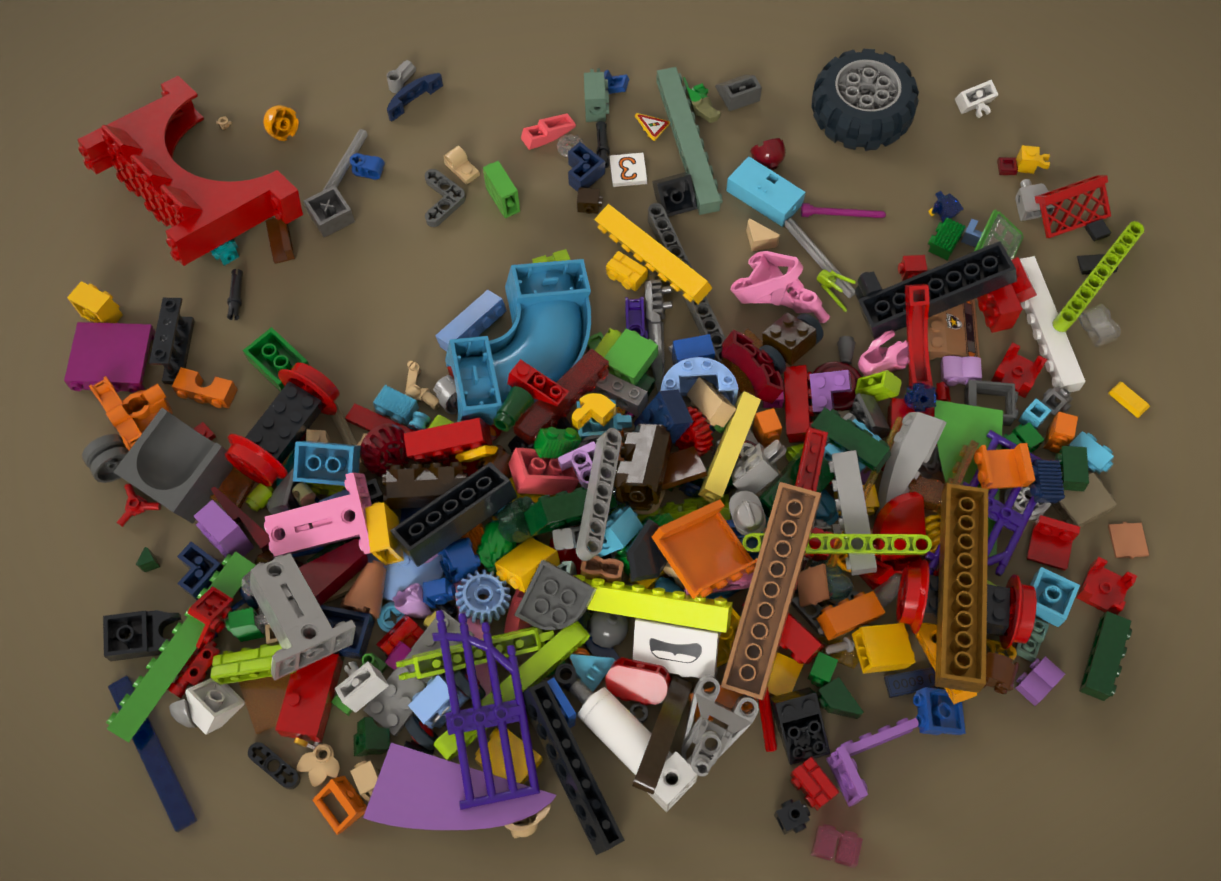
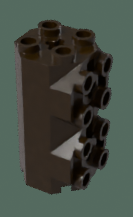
(644, 466)
(419, 484)

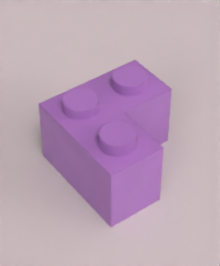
(825, 384)

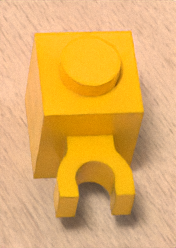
(1030, 158)

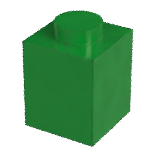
(822, 669)

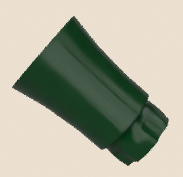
(513, 407)

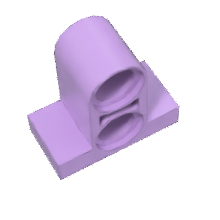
(581, 470)

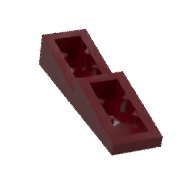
(238, 515)

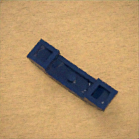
(411, 91)

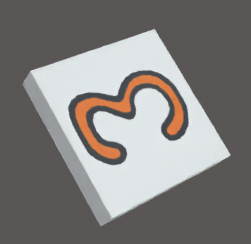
(628, 169)

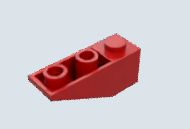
(536, 384)

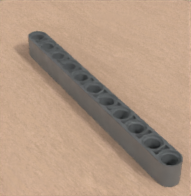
(658, 219)

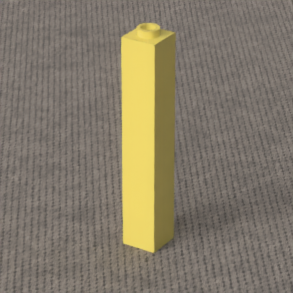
(729, 448)

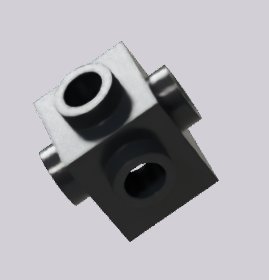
(785, 819)

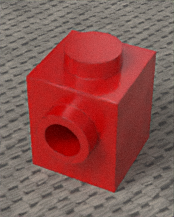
(912, 266)

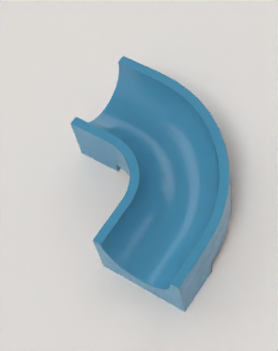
(547, 332)

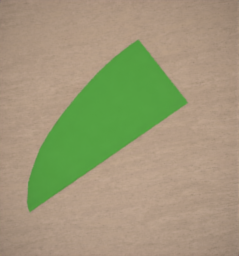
(962, 426)

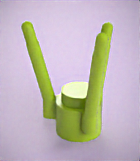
(828, 279)

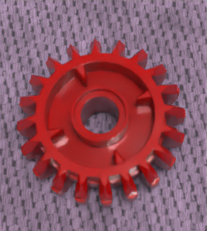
(697, 434)

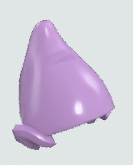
(411, 602)

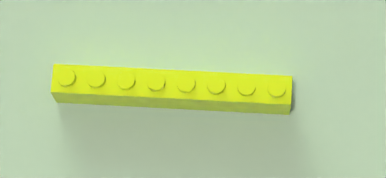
(660, 605)

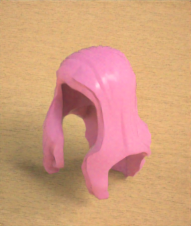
(881, 358)

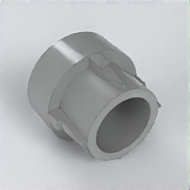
(447, 395)

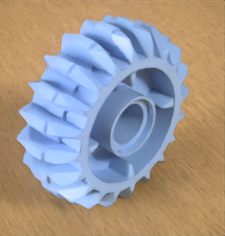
(480, 609)

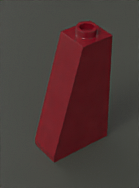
(334, 570)

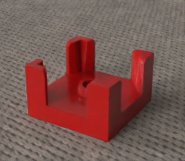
(1018, 370)
(1105, 588)

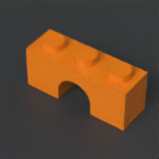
(218, 394)

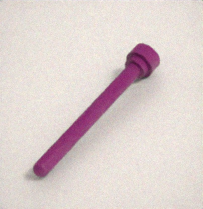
(808, 210)

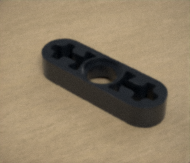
(258, 761)

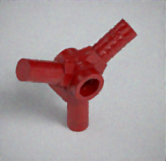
(135, 505)

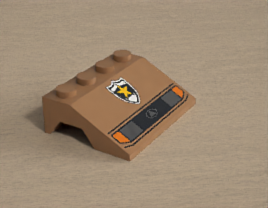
(954, 332)

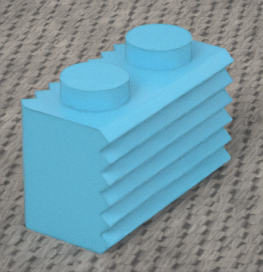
(395, 405)

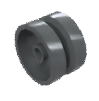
(104, 456)

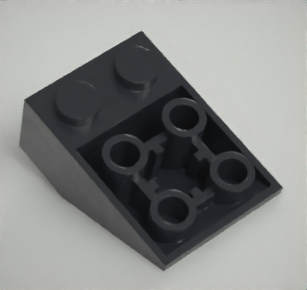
(800, 725)

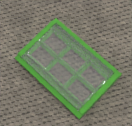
(1001, 229)

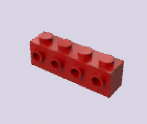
(797, 402)

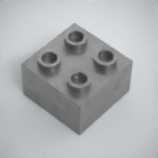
(329, 211)

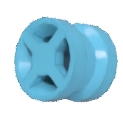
(419, 421)

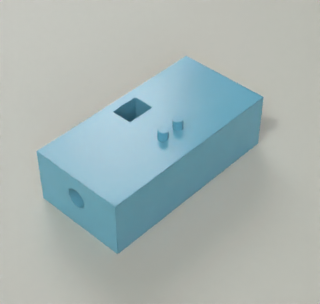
(765, 191)

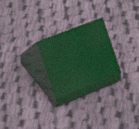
(147, 561)

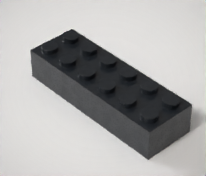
(454, 514)

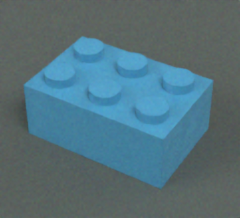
(325, 462)

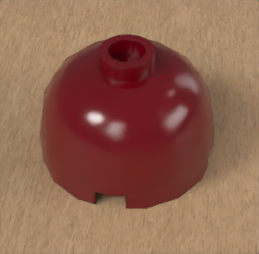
(770, 153)

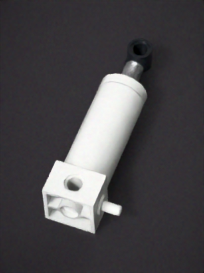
(626, 736)

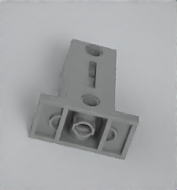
(295, 617)

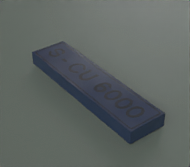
(910, 682)

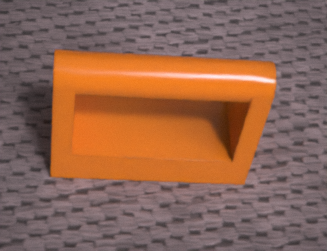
(348, 799)

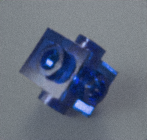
(920, 397)

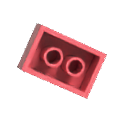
(539, 474)

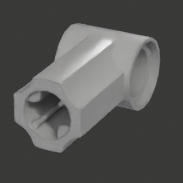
(398, 77)

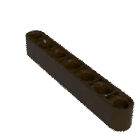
(662, 735)

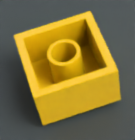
(94, 304)

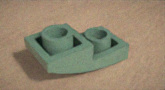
(1030, 649)

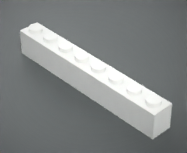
(1052, 344)

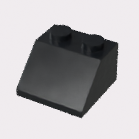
(675, 194)

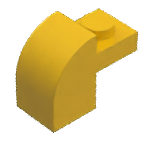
(596, 407)

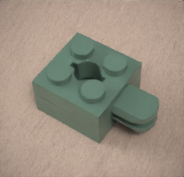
(596, 96)

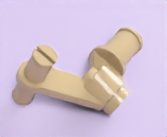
(415, 391)

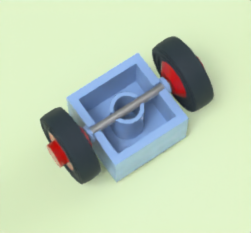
(432, 705)

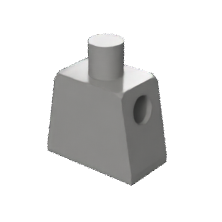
(1026, 203)

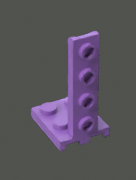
(845, 768)

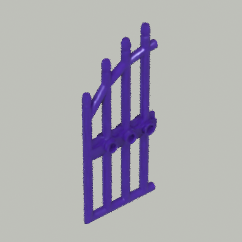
(999, 512)
(485, 716)

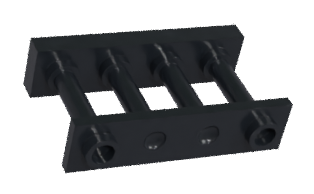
(171, 339)

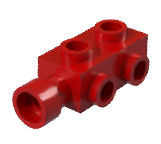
(198, 665)

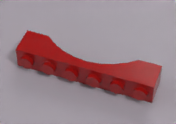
(917, 333)

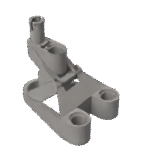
(736, 719)

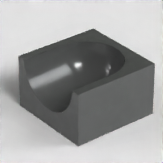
(175, 465)

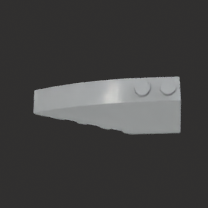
(911, 448)

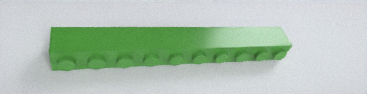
(173, 656)

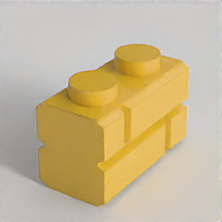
(626, 271)

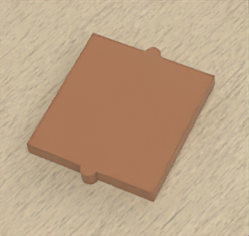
(1128, 540)
(813, 585)

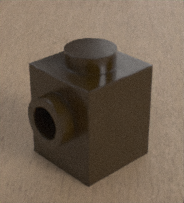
(589, 200)

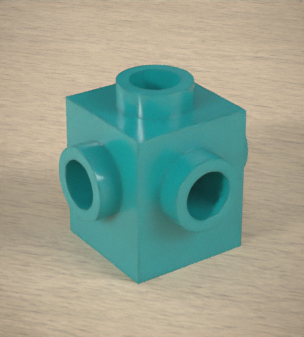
(226, 252)

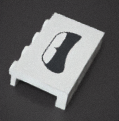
(676, 647)

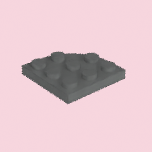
(554, 598)

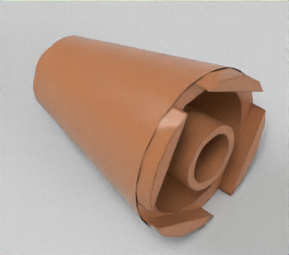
(367, 590)

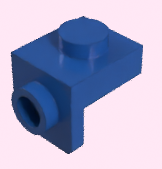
(616, 83)

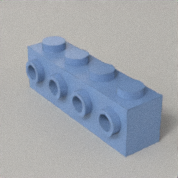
(473, 319)

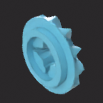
(385, 615)

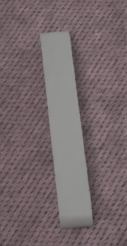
(606, 447)

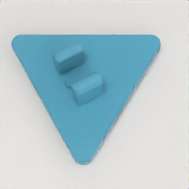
(591, 668)

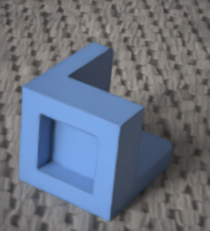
(971, 235)

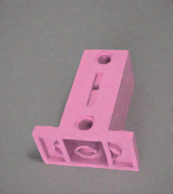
(322, 522)

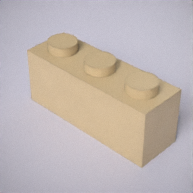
(711, 402)

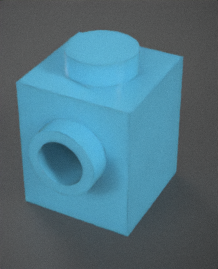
(1035, 414)

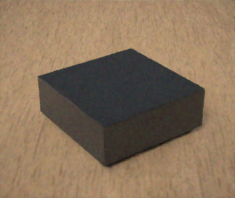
(1098, 230)

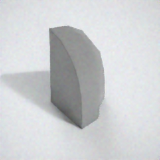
(181, 713)

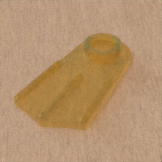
(844, 657)

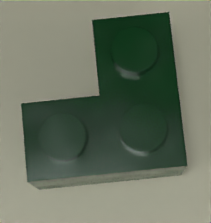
(1074, 467)

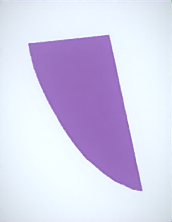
(426, 793)

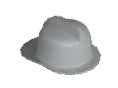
(747, 513)

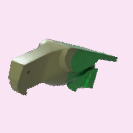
(701, 102)

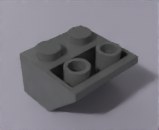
(740, 91)
(869, 413)

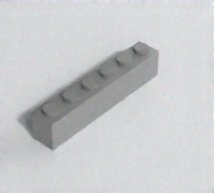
(852, 508)

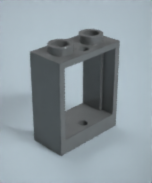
(976, 387)

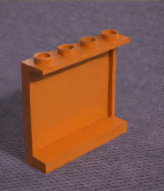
(704, 550)

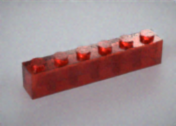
(578, 382)

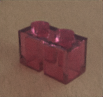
(848, 846)

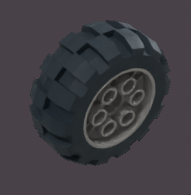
(846, 103)

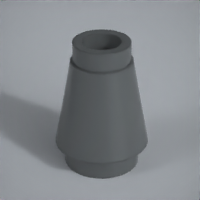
(846, 349)

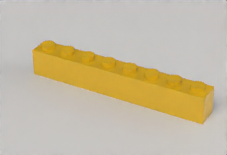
(653, 254)

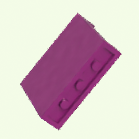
(109, 351)

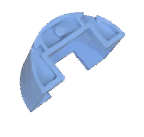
(686, 372)

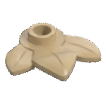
(318, 767)

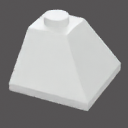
(212, 704)

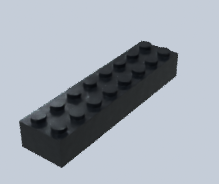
(948, 287)

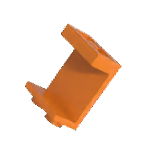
(1004, 467)

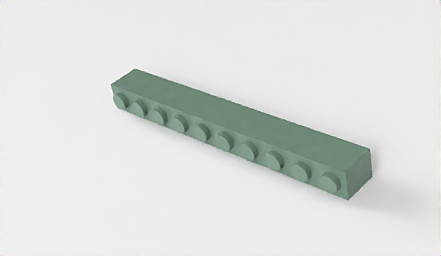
(688, 140)

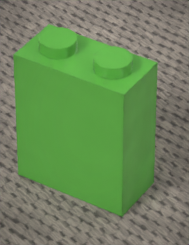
(501, 189)
(631, 356)

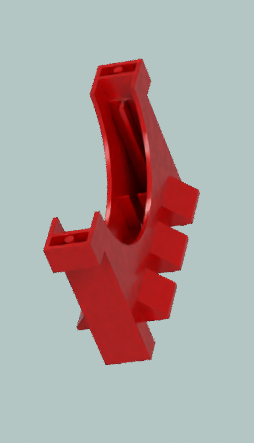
(198, 209)

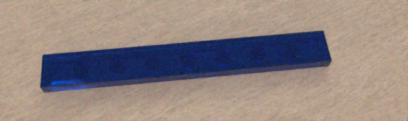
(157, 764)

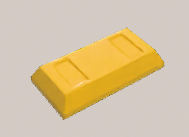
(1129, 399)
(476, 453)

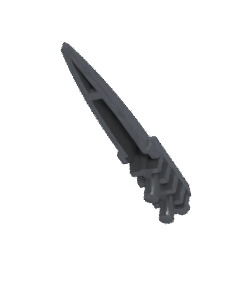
(655, 310)

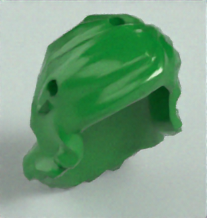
(493, 546)

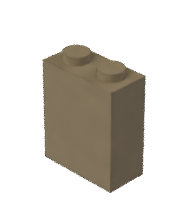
(1085, 506)

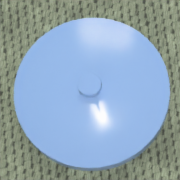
(406, 573)

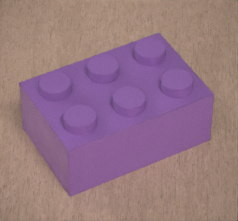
(222, 530)

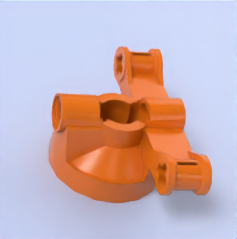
(124, 413)

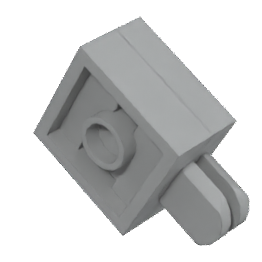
(757, 467)

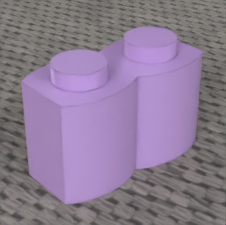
(960, 369)

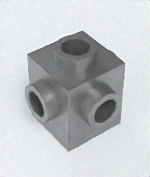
(1050, 400)

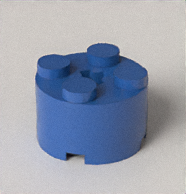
(459, 560)

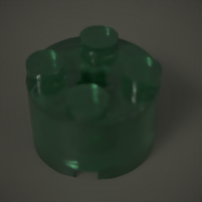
(513, 522)

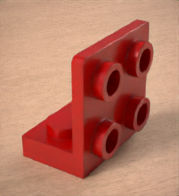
(1052, 542)
(212, 611)

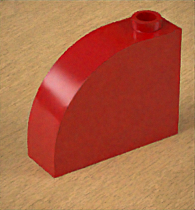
(901, 516)

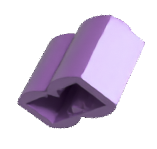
(1039, 681)

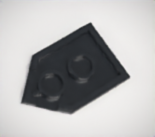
(644, 555)

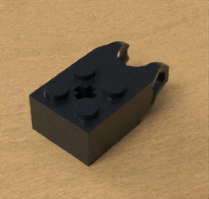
(145, 631)

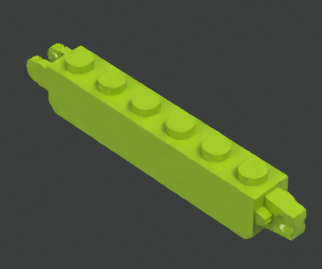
(432, 664)

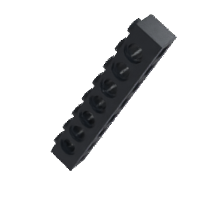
(571, 768)

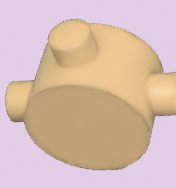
(223, 122)

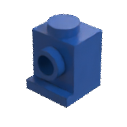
(438, 592)

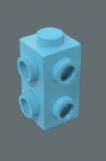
(1099, 456)

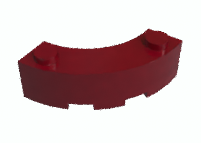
(755, 364)

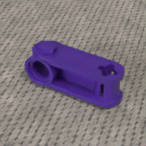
(635, 316)

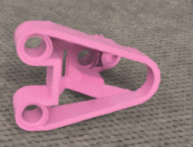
(770, 286)

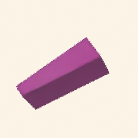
(398, 653)

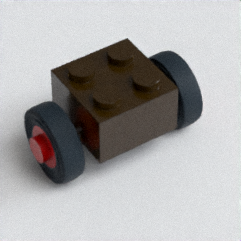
(790, 339)

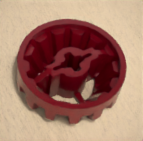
(375, 446)

